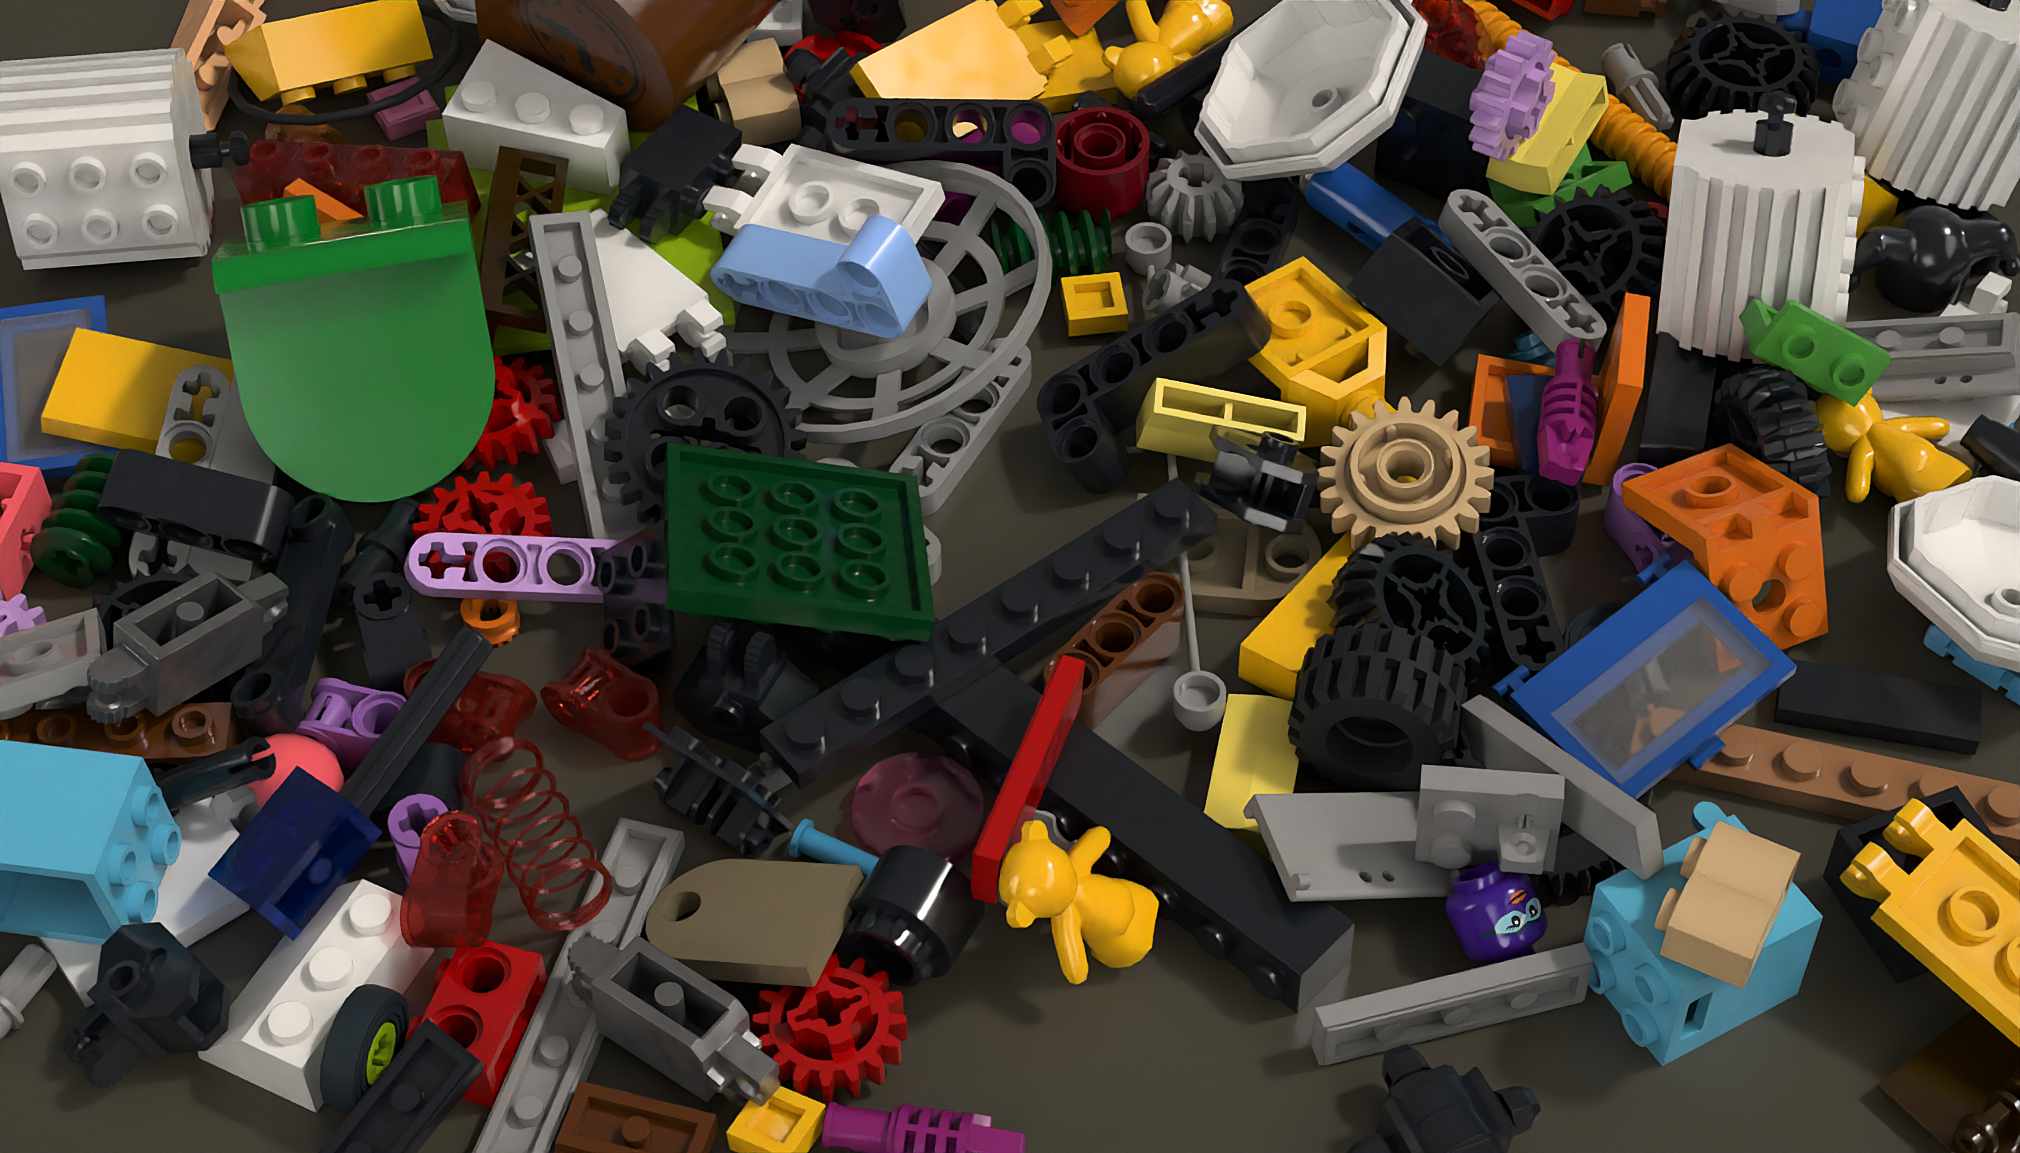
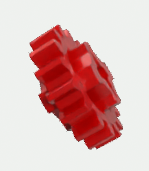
(512, 422)
(484, 509)
(822, 1028)

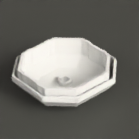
(1309, 86)
(1961, 564)

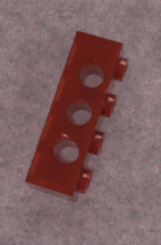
(346, 169)

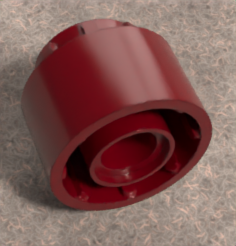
(1101, 162)

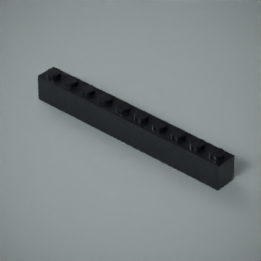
(1158, 838)

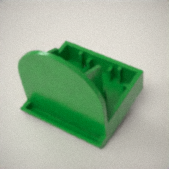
(360, 339)

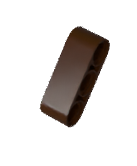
(1125, 643)

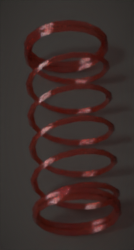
(515, 800)

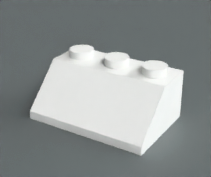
(293, 998)

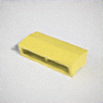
(1562, 132)
(1180, 416)
(1251, 760)

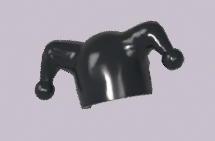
(1929, 255)

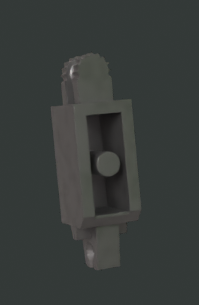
(183, 644)
(672, 1018)

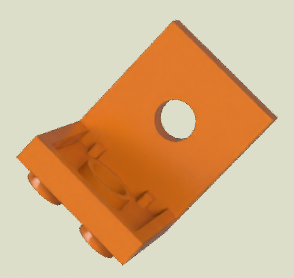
(1617, 386)
(1743, 530)

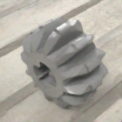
(1193, 197)

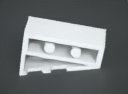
(535, 110)

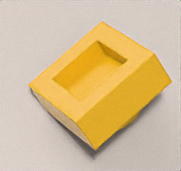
(1094, 304)
(781, 1125)

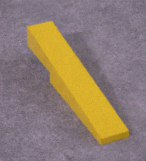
(1277, 646)

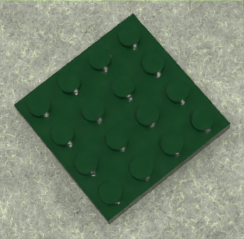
(795, 543)

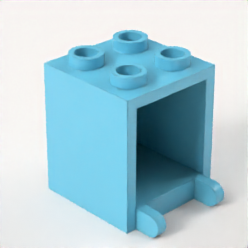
(80, 842)
(1667, 1002)

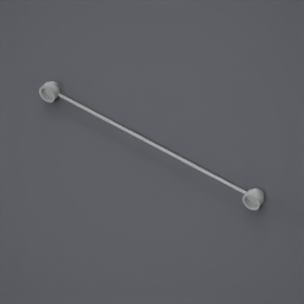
(1197, 695)

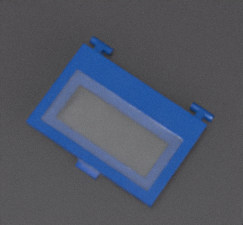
(31, 355)
(1652, 681)

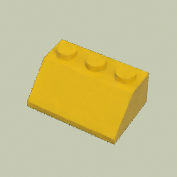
(332, 50)

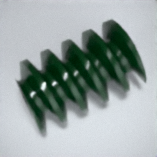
(1069, 247)
(73, 537)

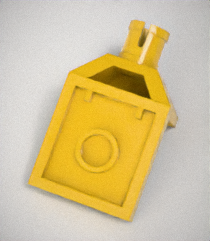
(1321, 348)

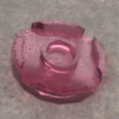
(919, 806)

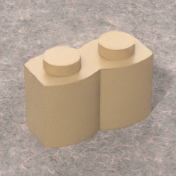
(755, 94)
(1727, 902)

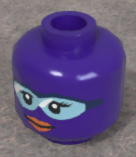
(1495, 914)

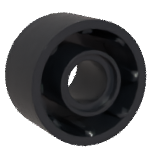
(912, 916)

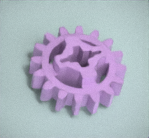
(1512, 95)

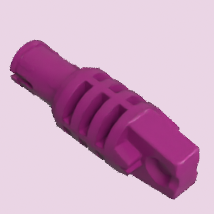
(1568, 414)
(915, 1131)

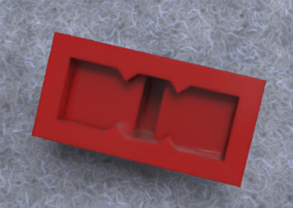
(491, 1020)

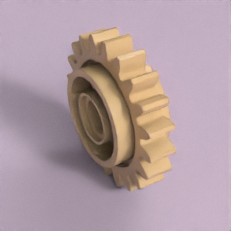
(1446, 462)

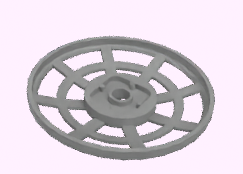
(928, 333)

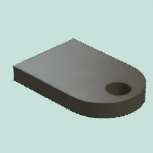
(1237, 567)
(755, 919)

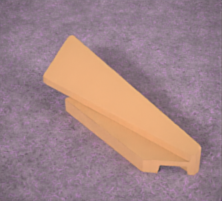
(203, 34)

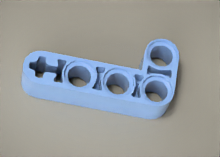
(859, 286)

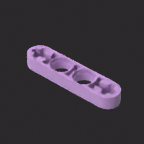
(530, 558)

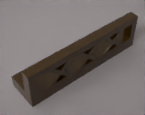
(502, 222)

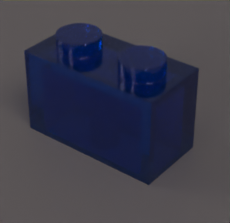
(295, 852)

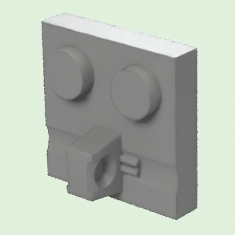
(49, 662)
(1489, 817)

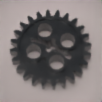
(715, 396)

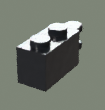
(674, 173)

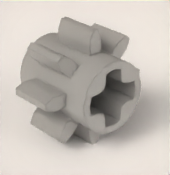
(1172, 287)

